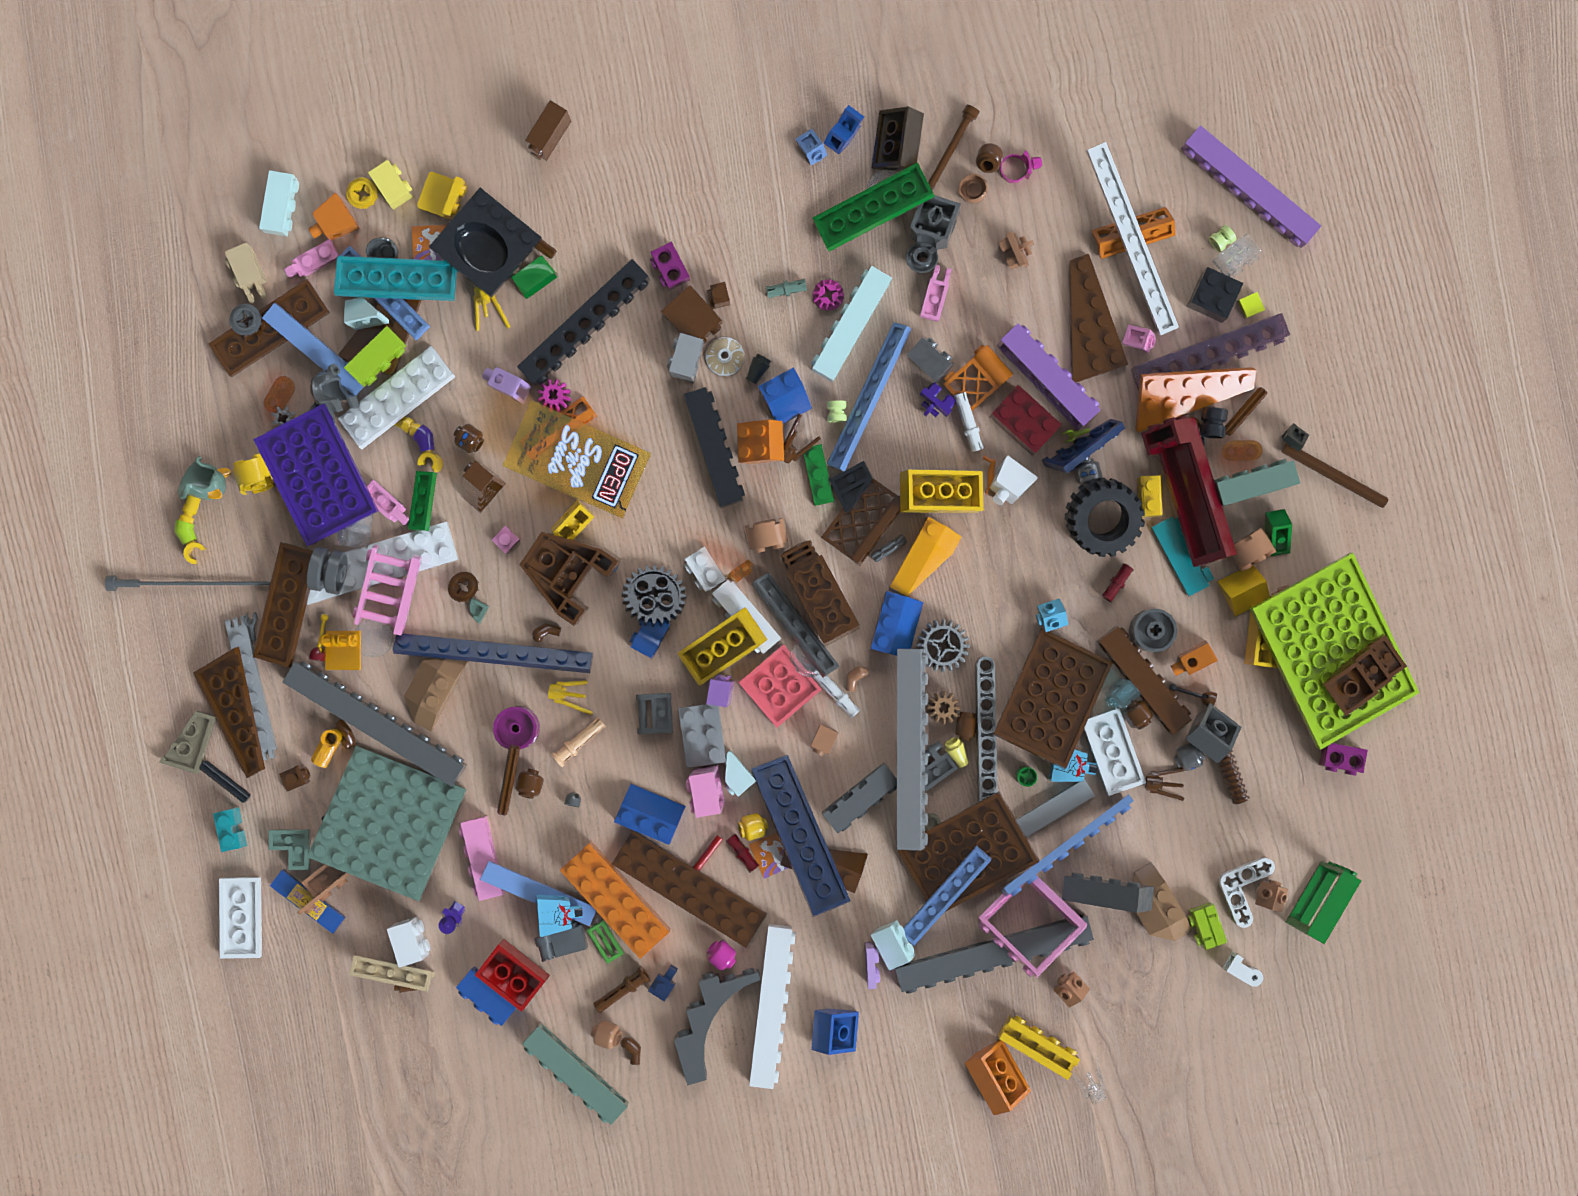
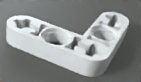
(1235, 887)

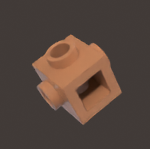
(1271, 895)
(1071, 989)

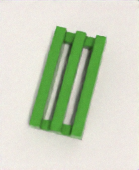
(614, 955)

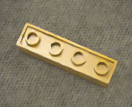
(1039, 1047)

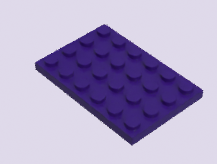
(316, 475)

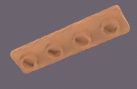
(321, 883)

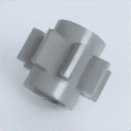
(278, 415)

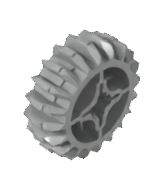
(948, 629)

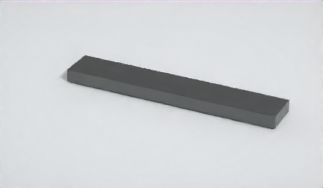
(795, 625)

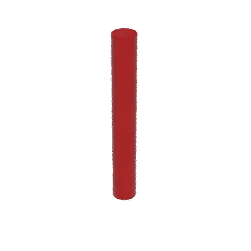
(707, 853)

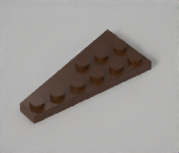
(228, 696)

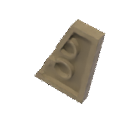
(191, 745)

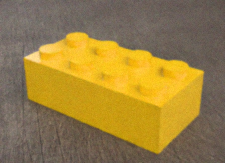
(941, 491)
(722, 646)

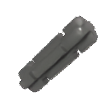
(889, 548)

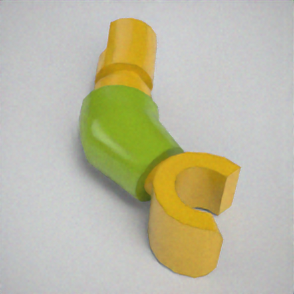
(185, 529)

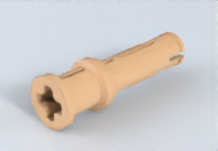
(571, 748)

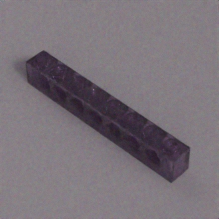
(1274, 325)

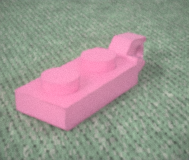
(313, 260)
(387, 504)

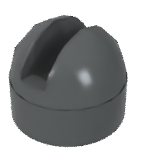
(573, 800)

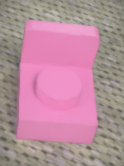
(1139, 338)

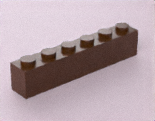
(1151, 686)

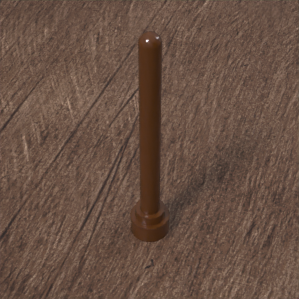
(969, 114)

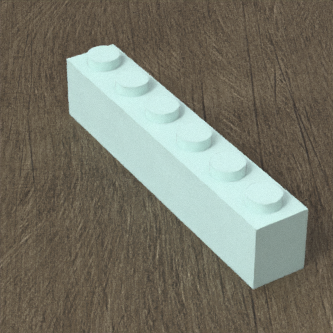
(851, 324)

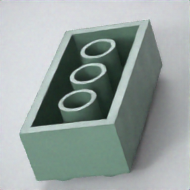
(1258, 482)

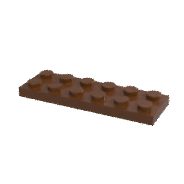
(240, 351)
(284, 606)

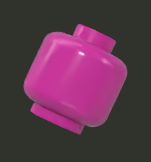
(721, 955)

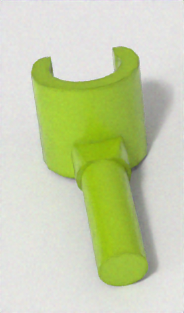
(1072, 434)

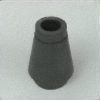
(757, 368)

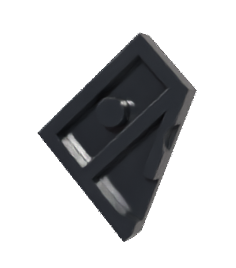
(852, 484)

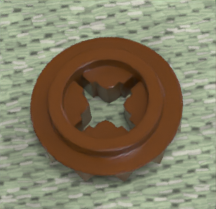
(466, 579)

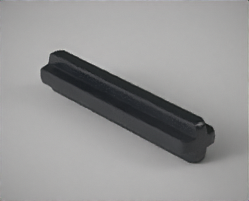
(224, 781)

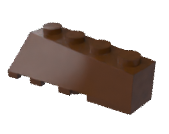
(848, 863)

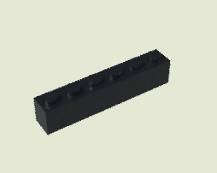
(713, 447)

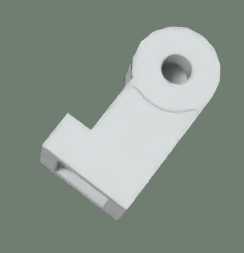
(1247, 974)

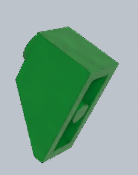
(1279, 531)

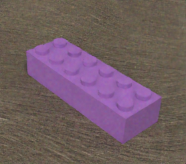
(1048, 376)

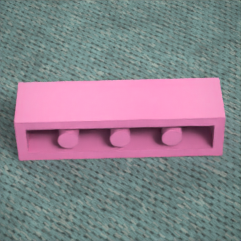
(479, 850)

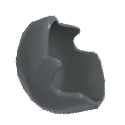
(382, 248)

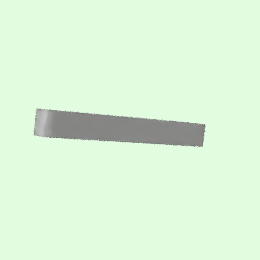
(981, 734)

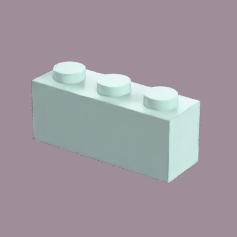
(279, 203)

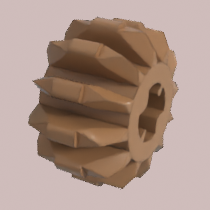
(950, 709)

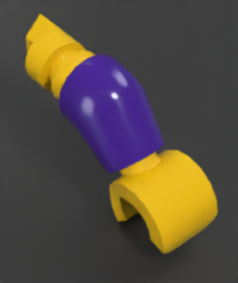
(424, 440)

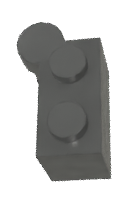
(562, 942)

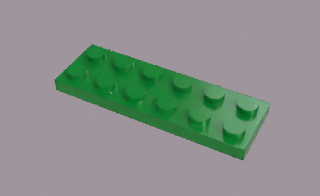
(873, 207)

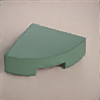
(477, 609)

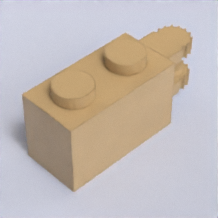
(246, 270)

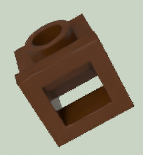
(718, 295)

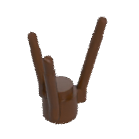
(790, 450)
(1154, 783)

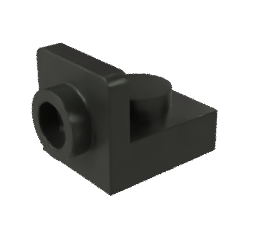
(1295, 437)

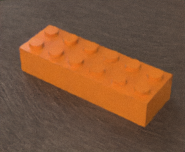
(615, 900)

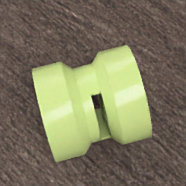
(1222, 238)
(836, 412)

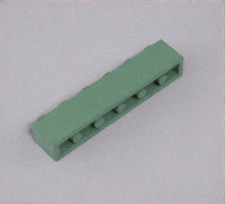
(575, 1073)

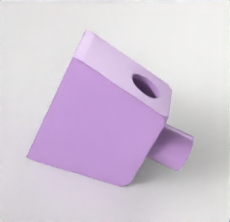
(507, 384)

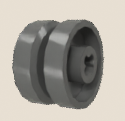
(327, 570)
(1164, 627)

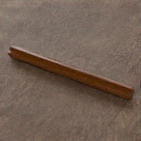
(1336, 476)

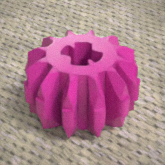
(553, 388)

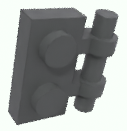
(940, 767)

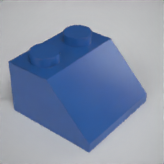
(834, 1031)

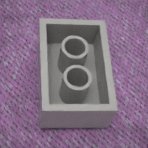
(702, 735)

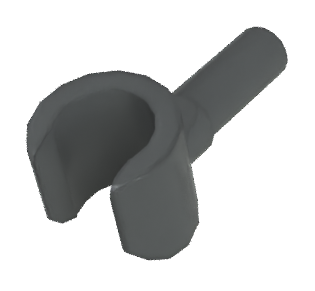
(251, 623)

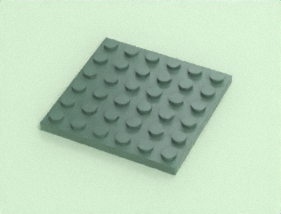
(387, 823)

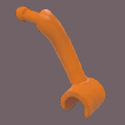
(990, 471)

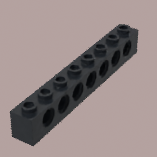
(630, 271)

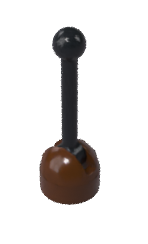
(1206, 698)

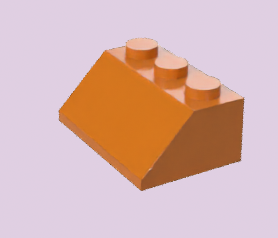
(998, 1077)

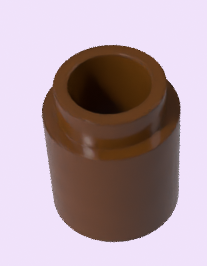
(966, 726)

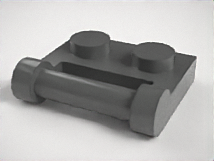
(661, 713)

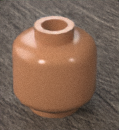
(606, 1034)

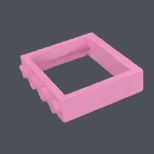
(1051, 897)

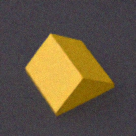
(1244, 589)

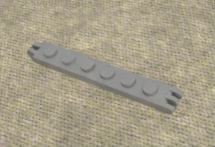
(240, 637)

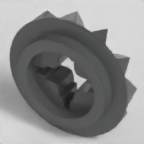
(238, 314)

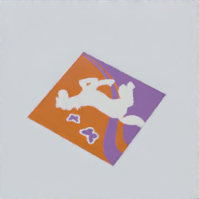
(422, 238)
(768, 854)

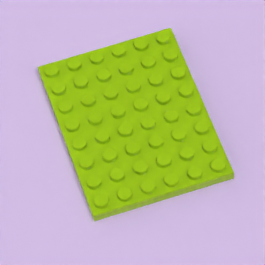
(1318, 629)

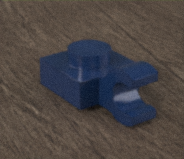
(662, 984)

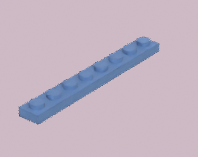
(869, 396)
(1061, 852)

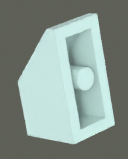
(362, 314)
(737, 775)

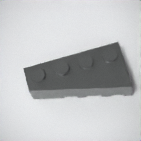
(860, 797)

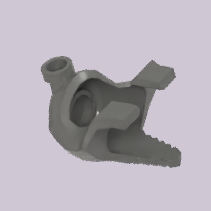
(327, 390)

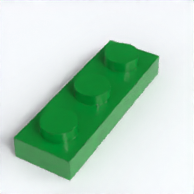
(818, 475)
(422, 501)

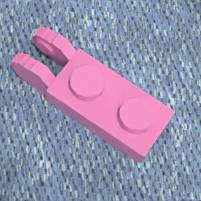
(935, 296)

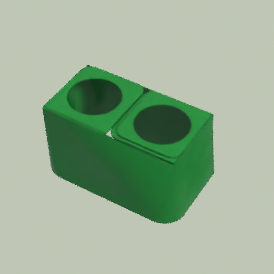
(534, 277)

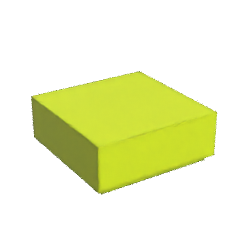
(1251, 305)

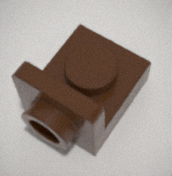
(295, 777)

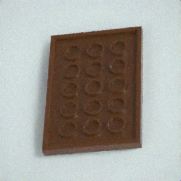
(1053, 698)
(984, 825)

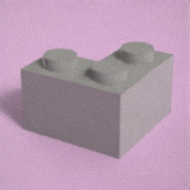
(686, 357)

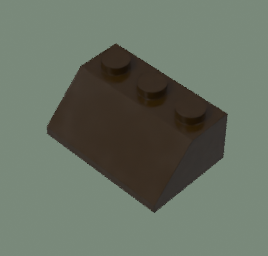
(897, 139)

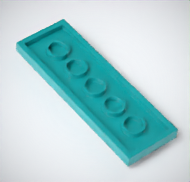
(395, 278)

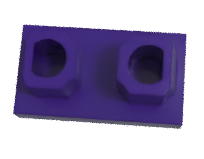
(930, 395)
(451, 918)

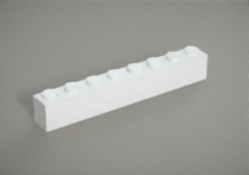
(771, 1006)

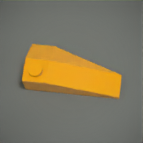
(928, 552)

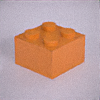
(760, 441)

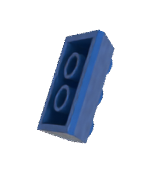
(896, 623)
(649, 814)

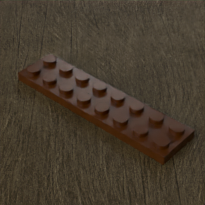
(689, 888)

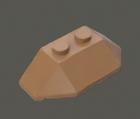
(432, 689)
(1166, 917)

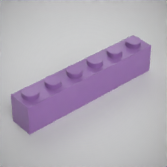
(720, 691)

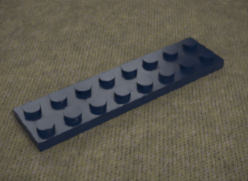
(800, 836)

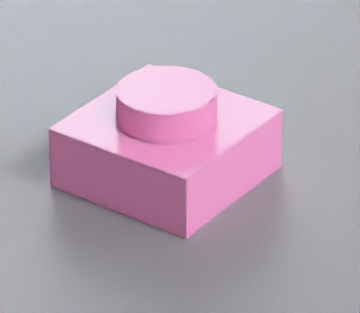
(505, 539)

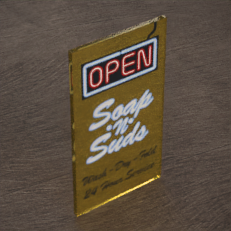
(576, 459)

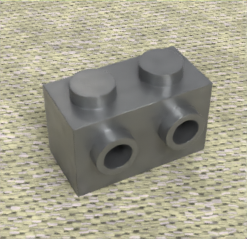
(930, 358)

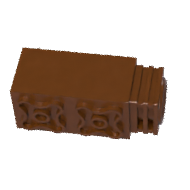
(819, 593)

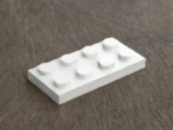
(1113, 752)
(240, 917)

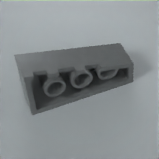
(1107, 893)

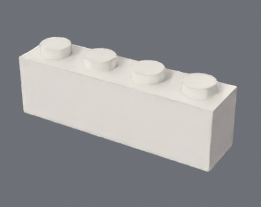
(734, 600)

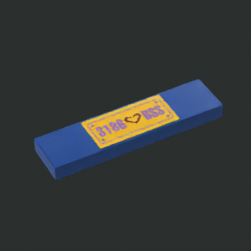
(298, 895)

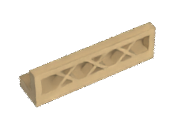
(391, 973)

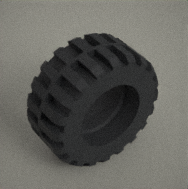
(1122, 534)

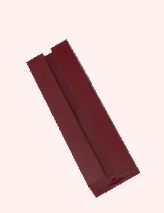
(1191, 488)

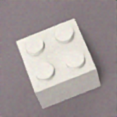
(408, 941)

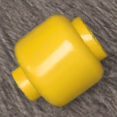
(752, 826)

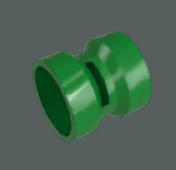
(1026, 776)

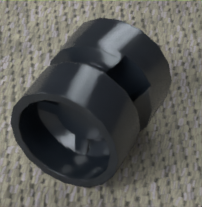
(1213, 422)

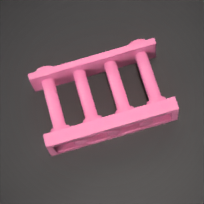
(402, 603)

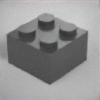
(1213, 733)

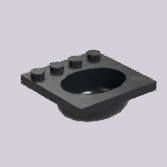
(485, 242)

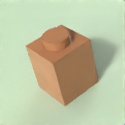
(823, 740)

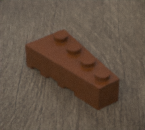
(480, 485)

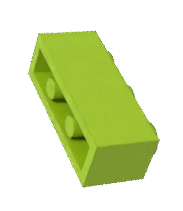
(376, 357)

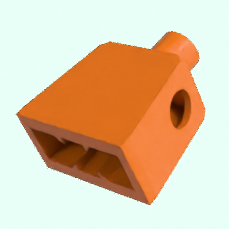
(333, 219)
(1203, 657)

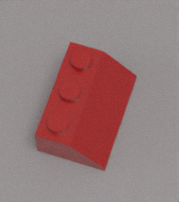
(512, 975)

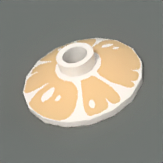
(726, 366)

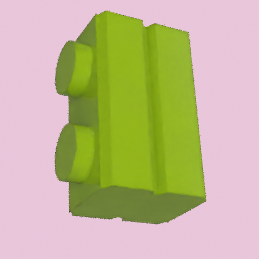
(1207, 926)

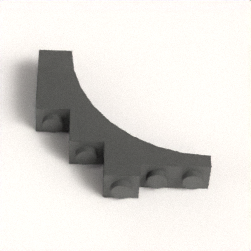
(715, 993)

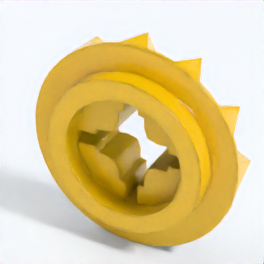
(358, 185)

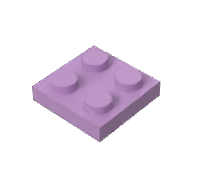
(871, 958)

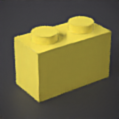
(390, 184)

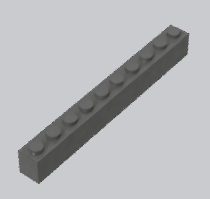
(375, 723)
(987, 955)

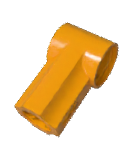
(326, 748)

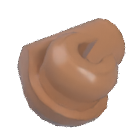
(855, 675)

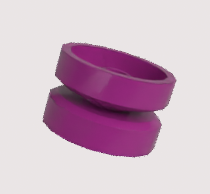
(528, 727)

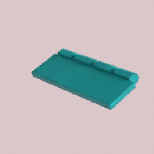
(1174, 545)

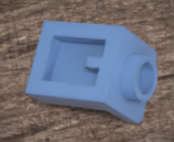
(811, 146)

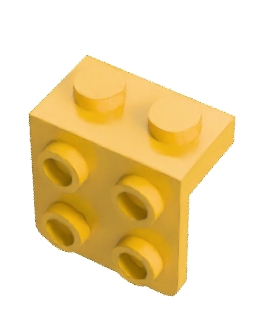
(442, 195)

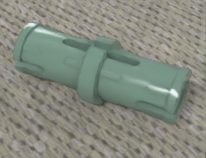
(786, 288)

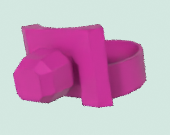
(1034, 163)

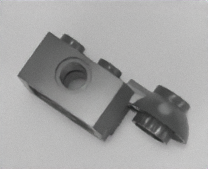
(931, 231)

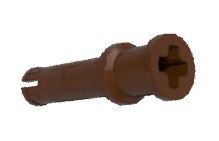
(629, 984)

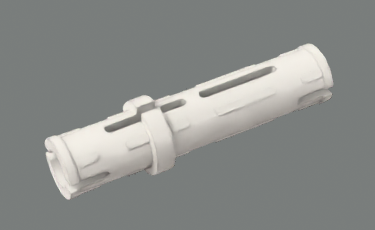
(970, 427)
(838, 696)

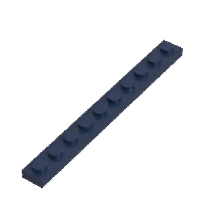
(493, 653)

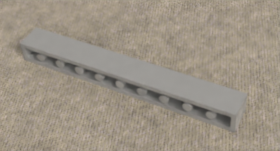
(911, 749)

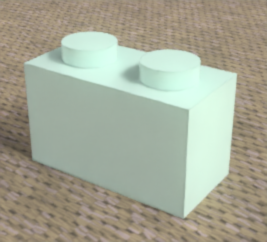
(893, 945)

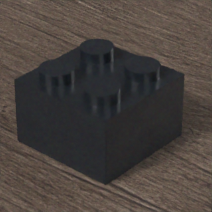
(1214, 294)

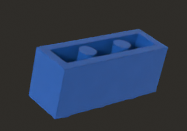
(485, 998)

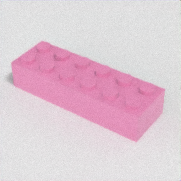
(706, 791)

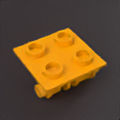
(342, 650)

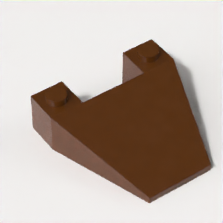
(559, 568)

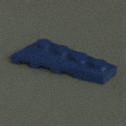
(1083, 447)

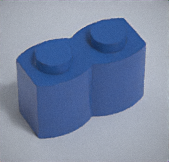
(649, 638)

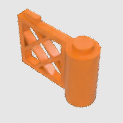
(990, 367)

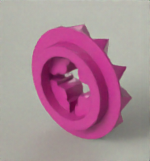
(825, 303)

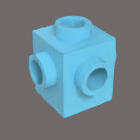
(1052, 615)

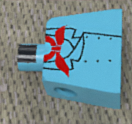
(1075, 770)
(555, 914)

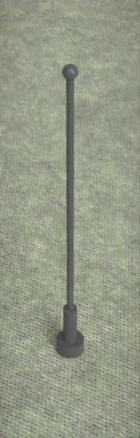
(113, 583)

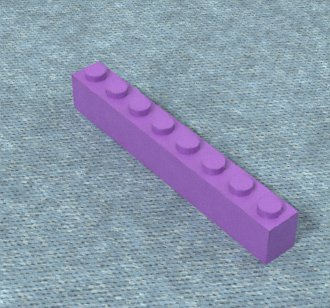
(1251, 187)

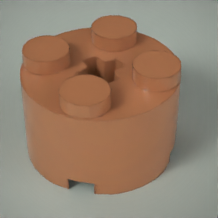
(766, 534)
(1252, 549)

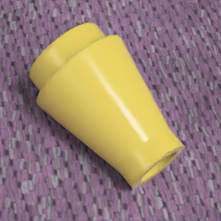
(956, 751)

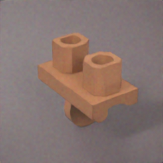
(1019, 258)

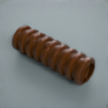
(1233, 779)

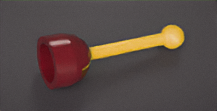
(318, 652)

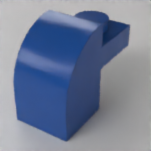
(844, 130)

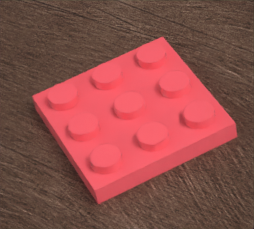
(779, 687)

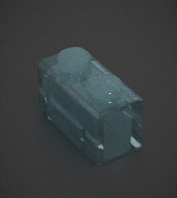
(1121, 694)

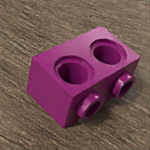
(673, 264)
(1343, 754)

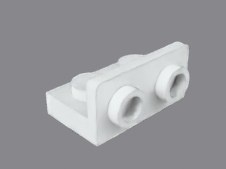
(704, 569)

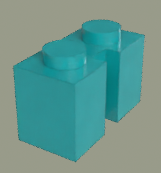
(228, 830)

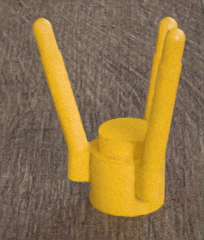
(483, 299)
(558, 692)

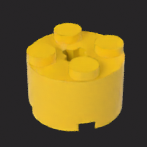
(252, 475)

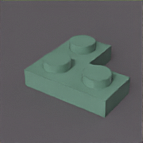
(296, 842)

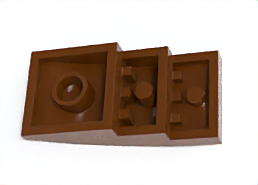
(1364, 674)

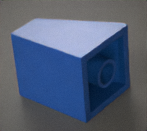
(785, 396)

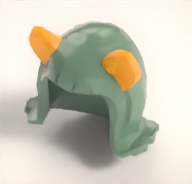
(203, 481)

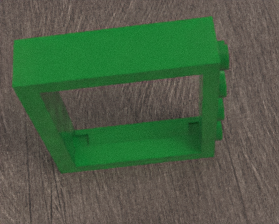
(1333, 905)

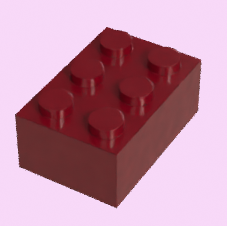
(1025, 420)

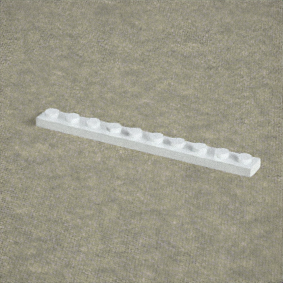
(1132, 238)

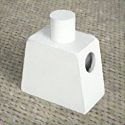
(1011, 481)

